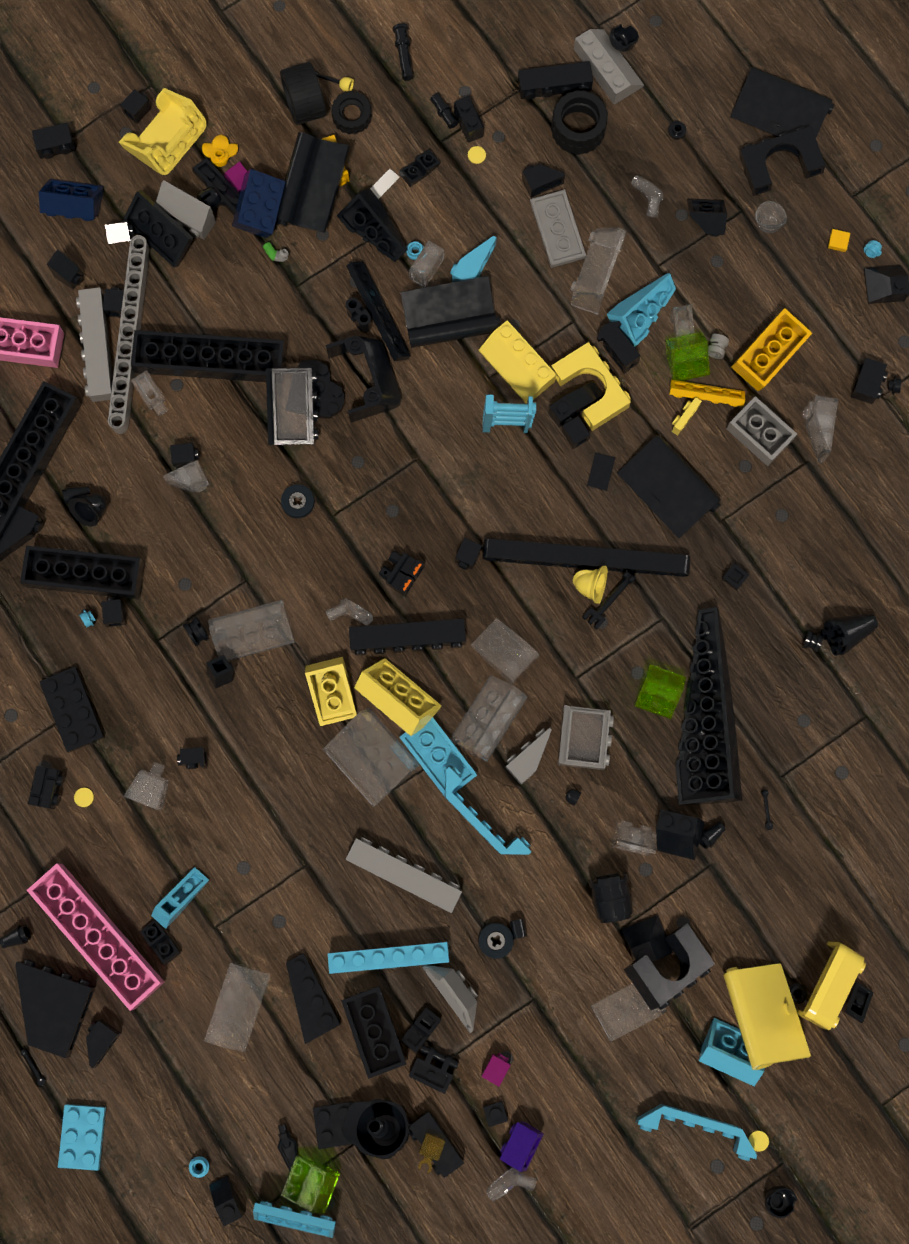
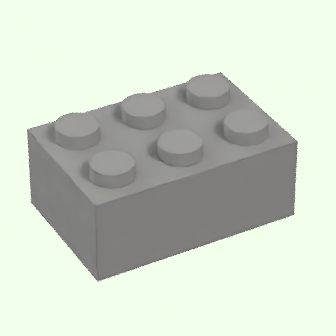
(761, 431)

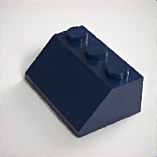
(70, 199)

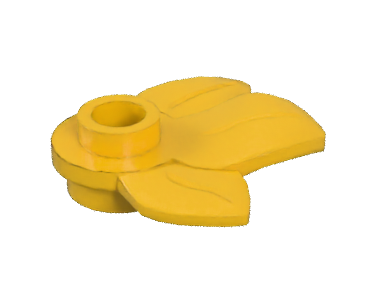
(219, 150)

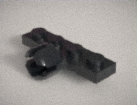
(219, 189)

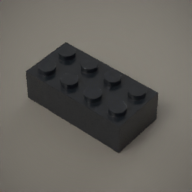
(374, 1032)

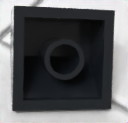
(678, 834)

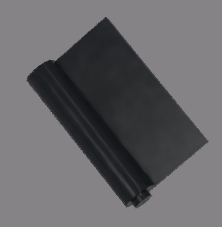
(779, 105)
(311, 182)
(449, 311)
(669, 486)

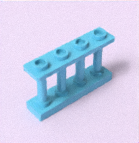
(508, 414)

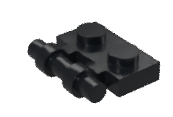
(430, 1074)

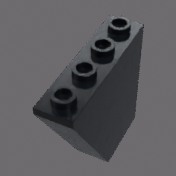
(52, 1007)

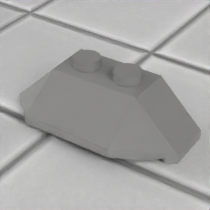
(455, 992)

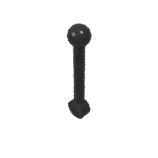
(769, 826)
(41, 1081)

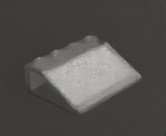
(371, 756)

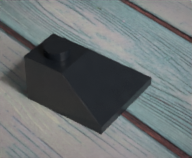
(709, 215)
(886, 284)
(647, 938)

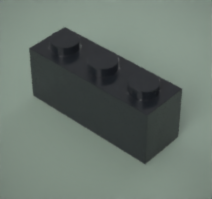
(449, 1157)

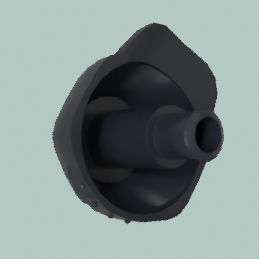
(377, 1127)

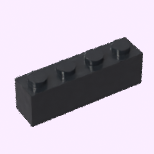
(554, 80)

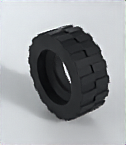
(358, 100)

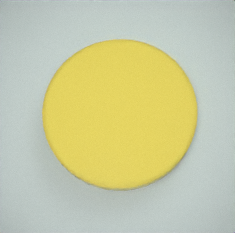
(476, 155)
(83, 797)
(759, 1140)

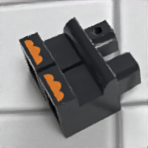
(403, 574)

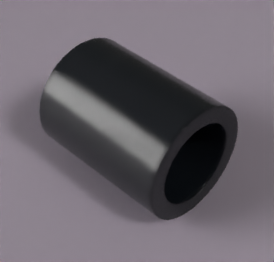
(518, 928)

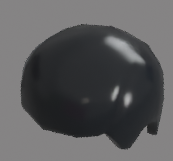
(623, 38)
(780, 1201)

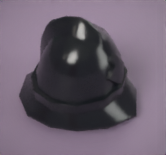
(88, 508)

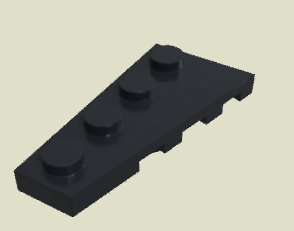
(312, 1004)

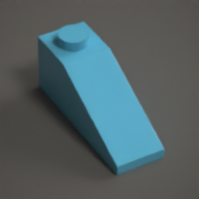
(474, 262)
(179, 897)

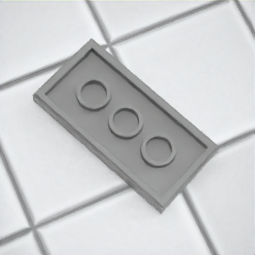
(557, 228)

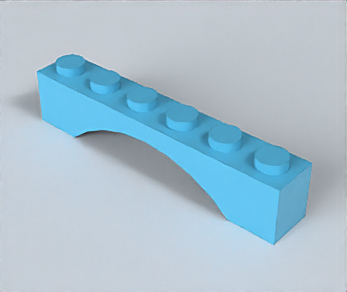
(388, 957)

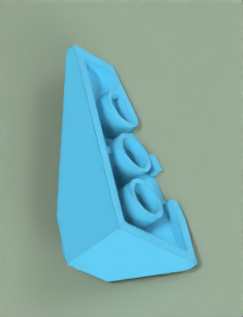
(641, 308)

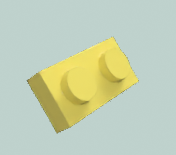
(680, 421)

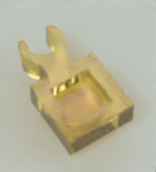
(431, 1149)

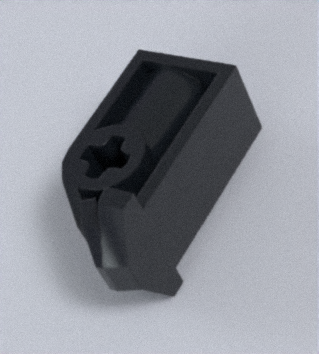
(618, 346)

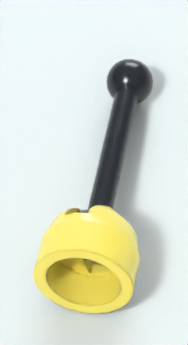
(345, 83)

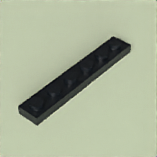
(378, 311)

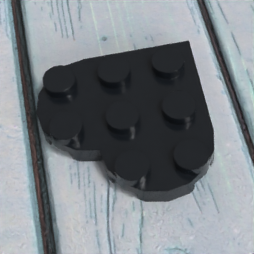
(330, 395)

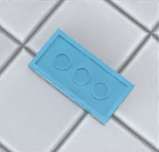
(436, 752)
(300, 1221)

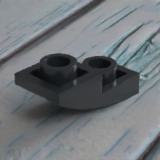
(420, 168)
(160, 942)

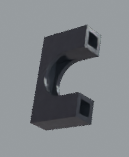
(800, 143)
(693, 963)

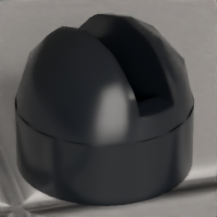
(572, 796)

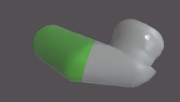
(275, 255)

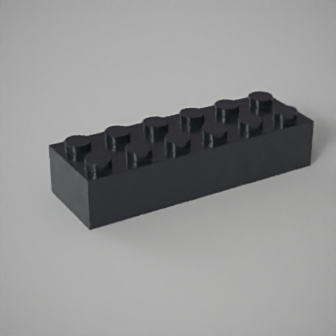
(82, 572)

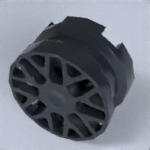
(195, 631)

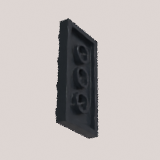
(158, 228)
(71, 709)

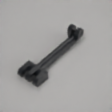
(597, 615)

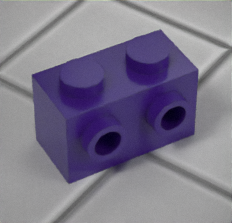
(521, 1146)

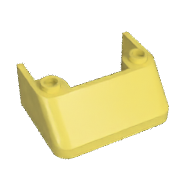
(833, 986)

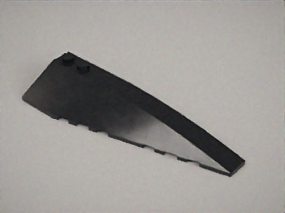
(708, 746)

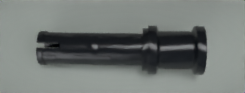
(402, 44)

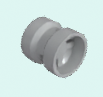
(717, 346)

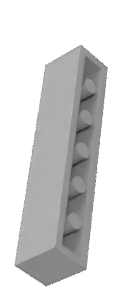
(96, 344)
(403, 875)

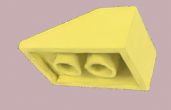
(331, 691)

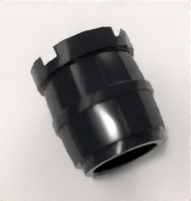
(611, 898)

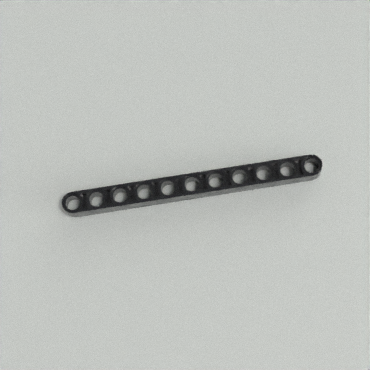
(586, 557)

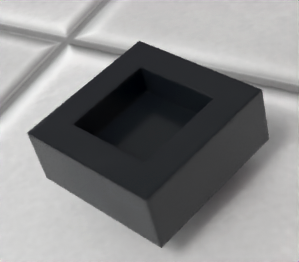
(735, 576)
(495, 1113)

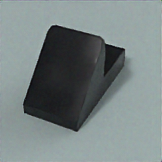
(858, 1002)

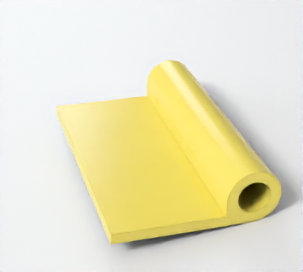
(766, 1015)

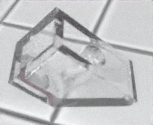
(188, 478)

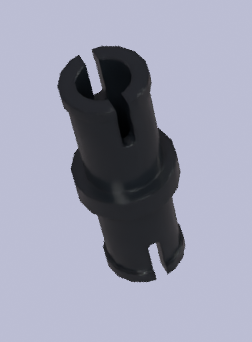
(444, 110)

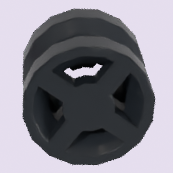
(812, 640)

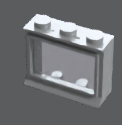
(585, 738)

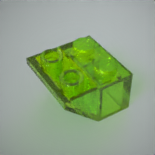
(688, 356)
(660, 691)
(310, 1185)

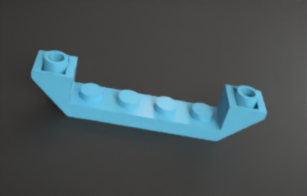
(516, 846)
(651, 1119)

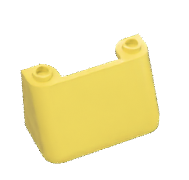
(168, 134)

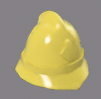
(591, 583)

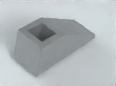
(526, 763)

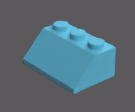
(727, 1053)

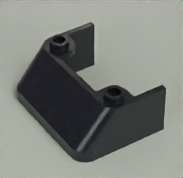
(385, 393)

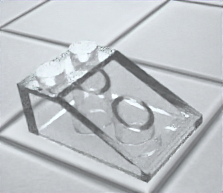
(820, 424)
(505, 650)
(634, 839)
(624, 1012)

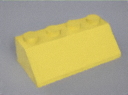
(517, 362)
(397, 696)

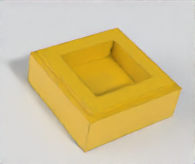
(838, 240)

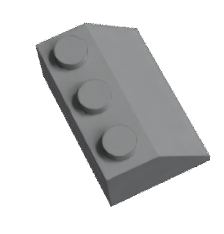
(186, 210)

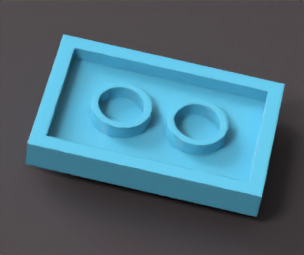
(82, 1137)

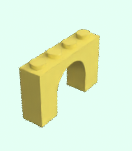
(587, 361)

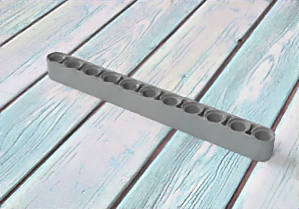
(127, 325)

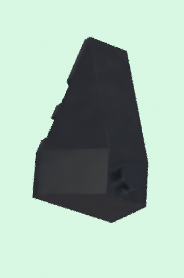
(370, 220)

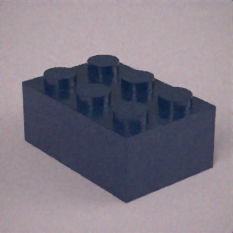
(258, 203)

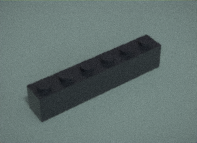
(407, 636)

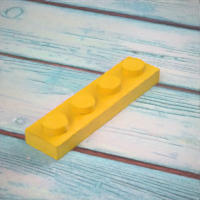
(705, 392)

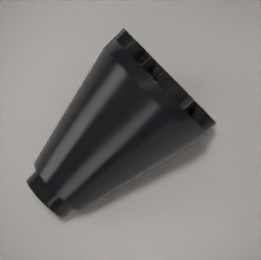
(848, 631)

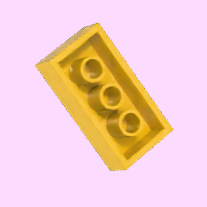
(771, 350)

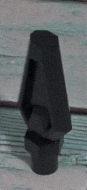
(287, 1146)

